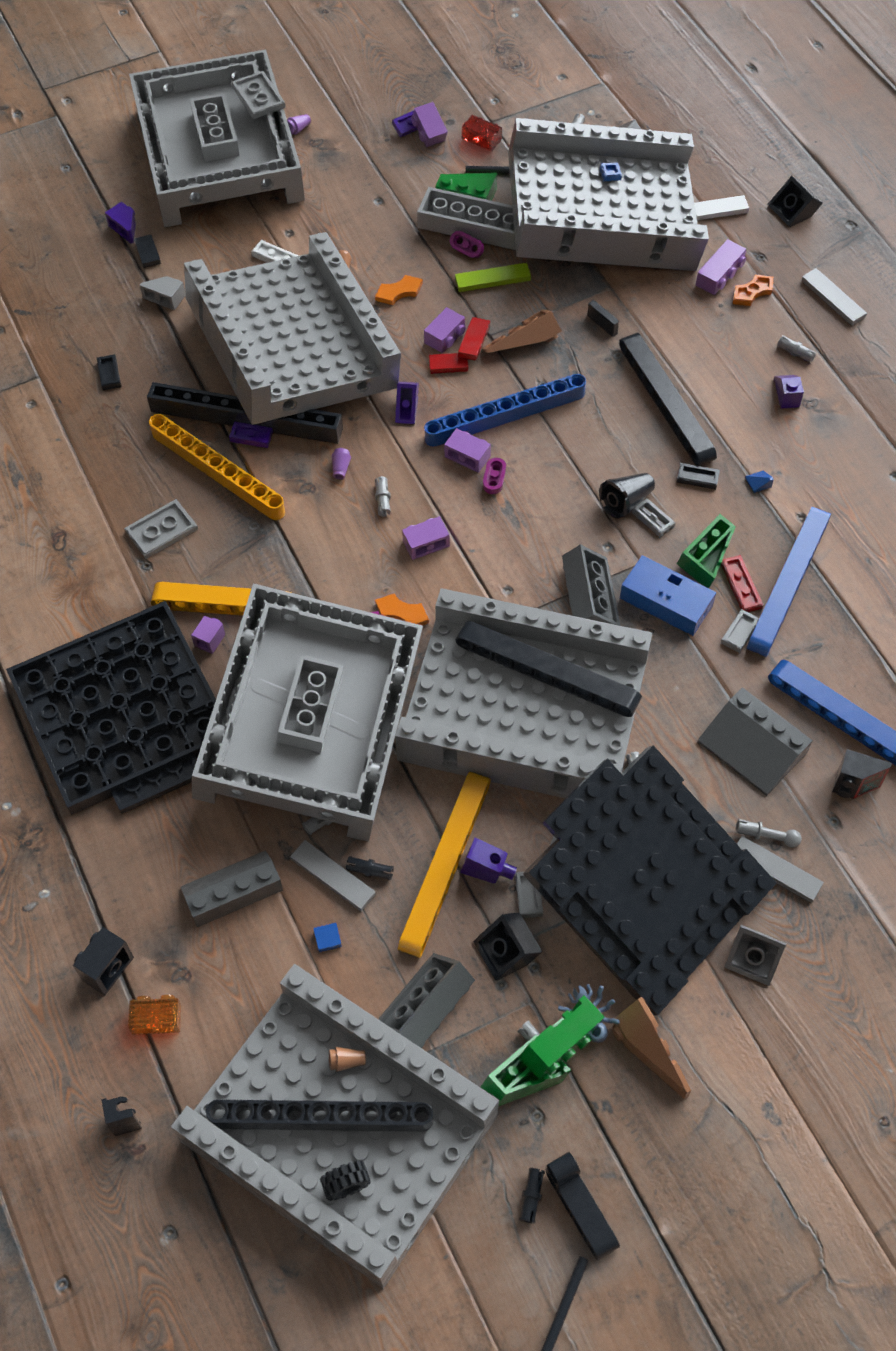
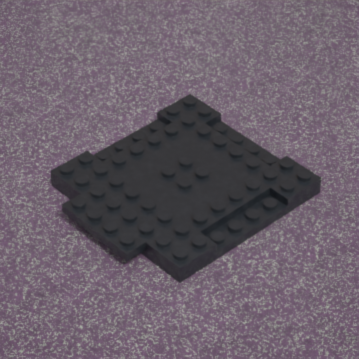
(118, 710)
(645, 875)

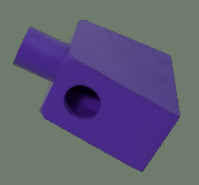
(487, 862)

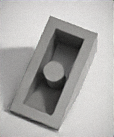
(164, 291)

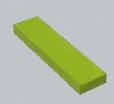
(492, 277)

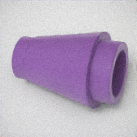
(298, 123)
(340, 462)

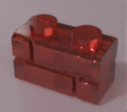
(482, 132)

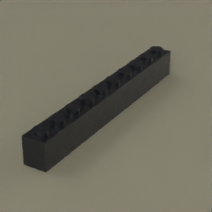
(227, 409)

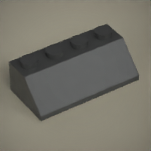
(590, 585)
(232, 888)
(428, 998)

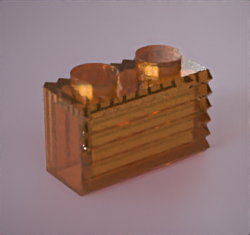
(154, 1015)

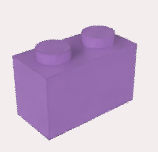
(429, 124)
(444, 330)
(467, 450)
(426, 537)

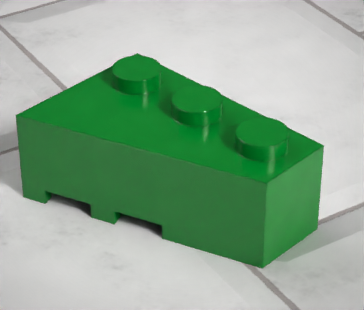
(475, 185)
(562, 1039)
(516, 1080)

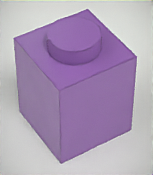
(208, 634)

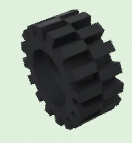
(345, 1180)

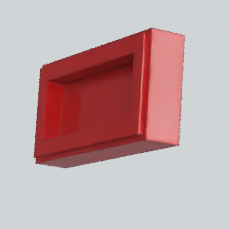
(447, 363)

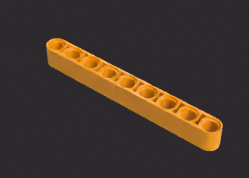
(217, 467)
(444, 865)

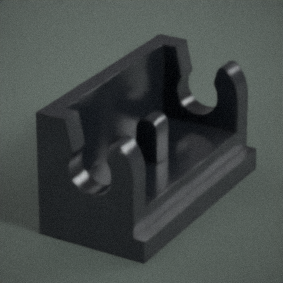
(119, 1121)

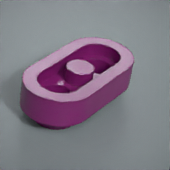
(467, 245)
(494, 477)

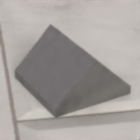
(755, 955)

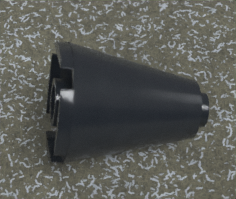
(625, 493)

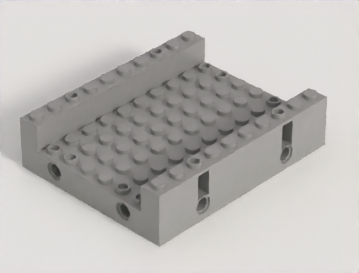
(205, 139)
(576, 216)
(293, 332)
(308, 709)
(507, 724)
(284, 1167)

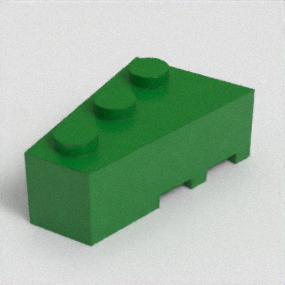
(707, 551)

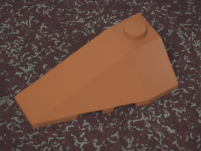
(535, 329)
(640, 1036)

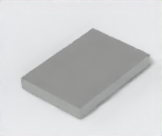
(258, 94)
(161, 529)

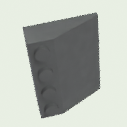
(755, 741)

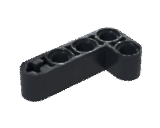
(580, 1205)

